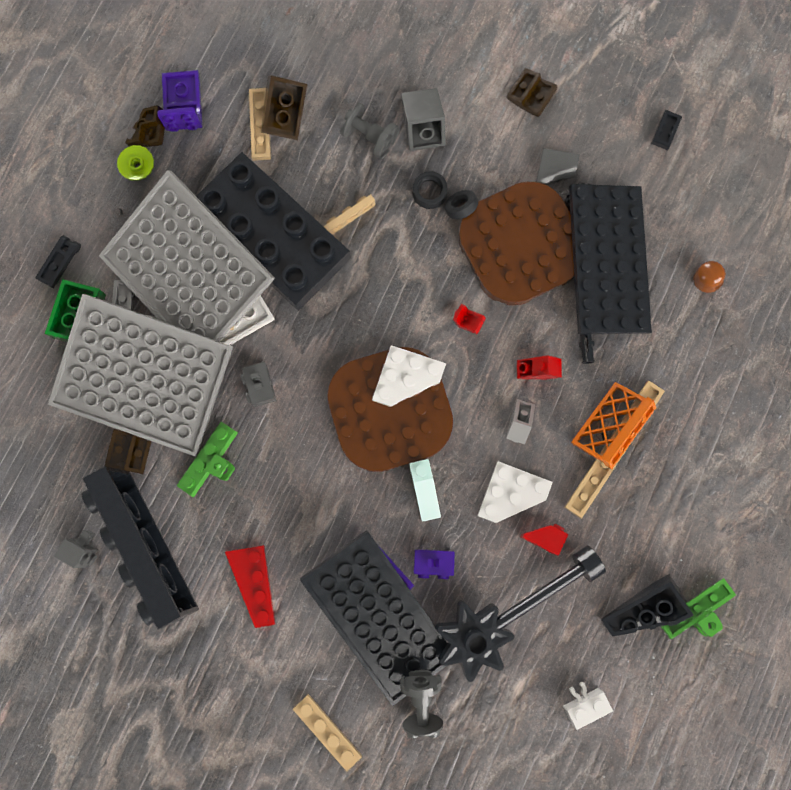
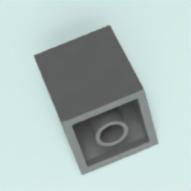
(423, 119)

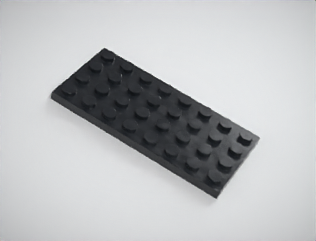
(609, 259)
(375, 614)

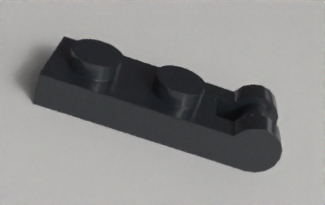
(57, 261)

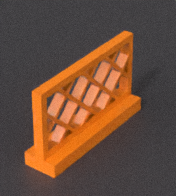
(629, 429)

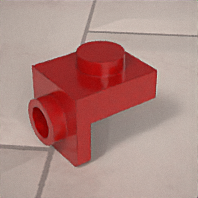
(468, 319)

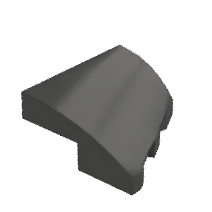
(556, 166)

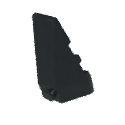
(652, 607)

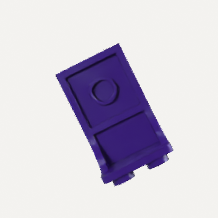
(181, 101)

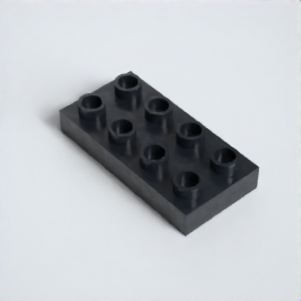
(275, 230)
(141, 546)

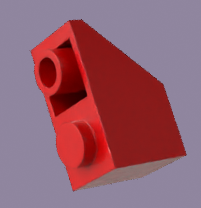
(539, 368)

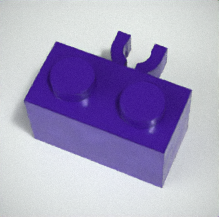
(434, 563)

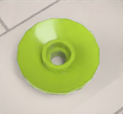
(130, 157)

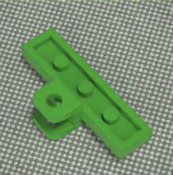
(209, 461)
(703, 608)

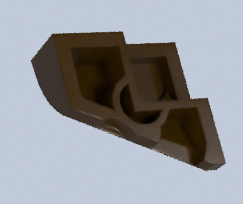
(148, 129)

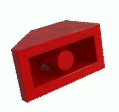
(548, 538)

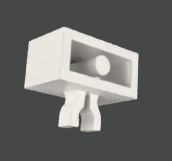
(587, 707)

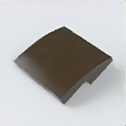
(531, 92)
(127, 452)

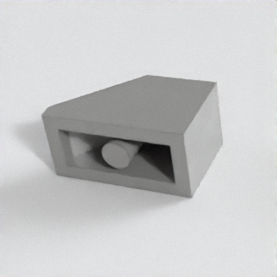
(521, 421)

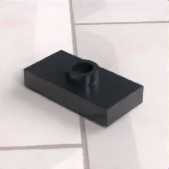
(666, 130)

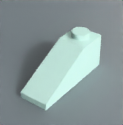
(425, 490)

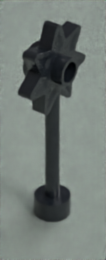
(478, 636)

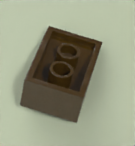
(283, 107)

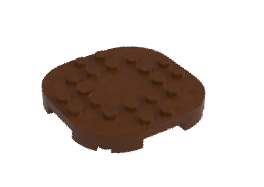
(519, 243)
(381, 435)

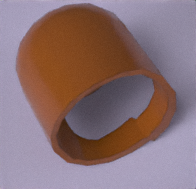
(709, 276)

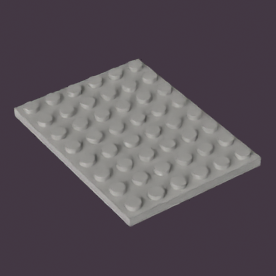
(185, 262)
(140, 375)

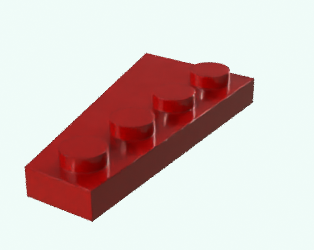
(252, 577)

